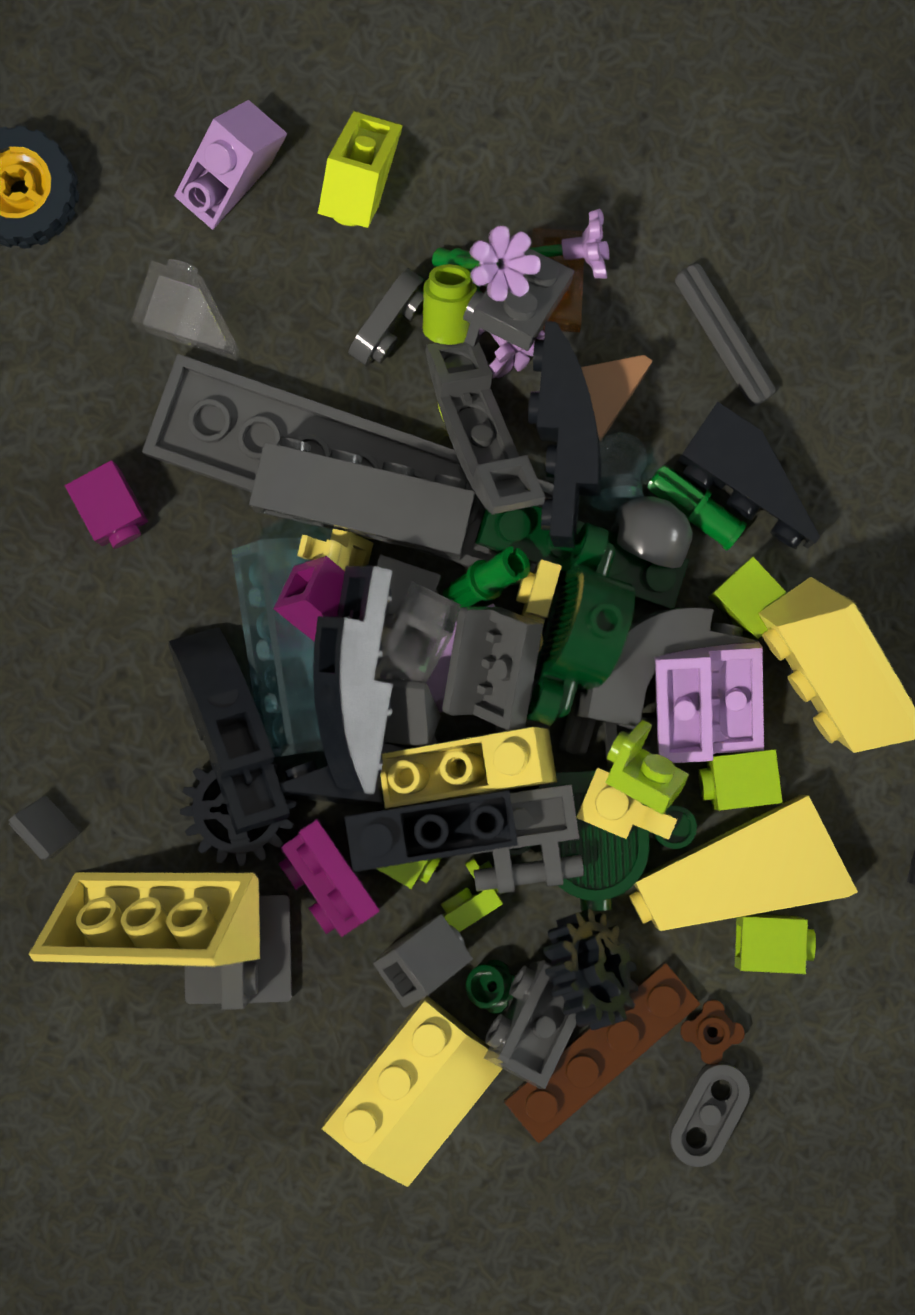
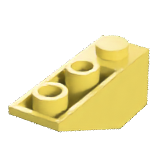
(468, 767)

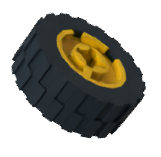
(50, 183)

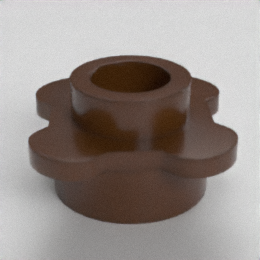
(727, 1032)

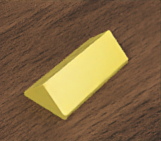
(154, 920)

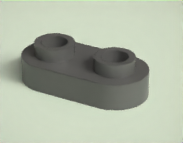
(376, 336)
(711, 1114)

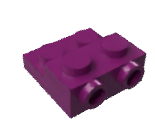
(337, 891)

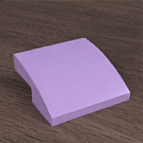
(710, 702)

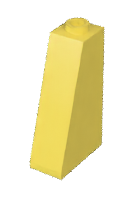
(752, 869)

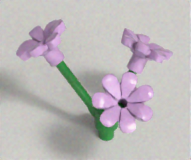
(504, 265)

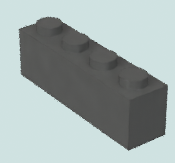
(362, 499)

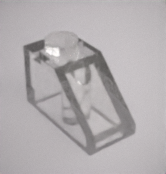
(182, 310)

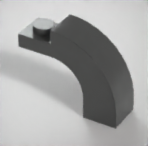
(650, 636)

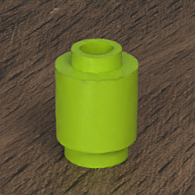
(445, 302)

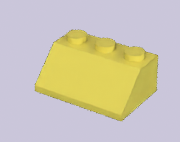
(839, 668)
(413, 1093)

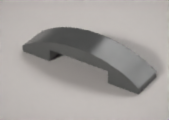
(478, 429)

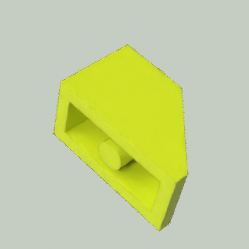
(358, 169)

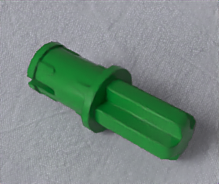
(697, 506)
(488, 578)

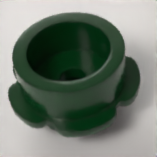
(479, 986)

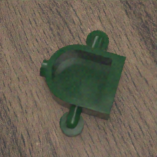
(582, 629)
(609, 860)

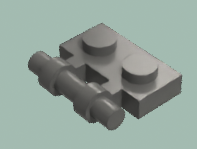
(539, 818)

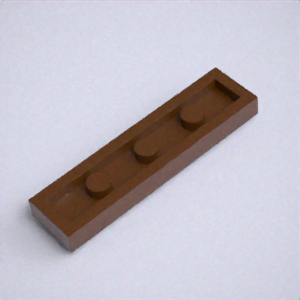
(603, 1054)

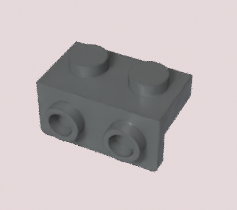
(522, 317)
(492, 666)
(533, 1029)

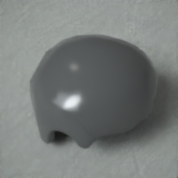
(653, 531)

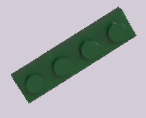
(523, 530)

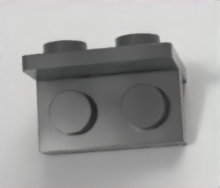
(253, 980)

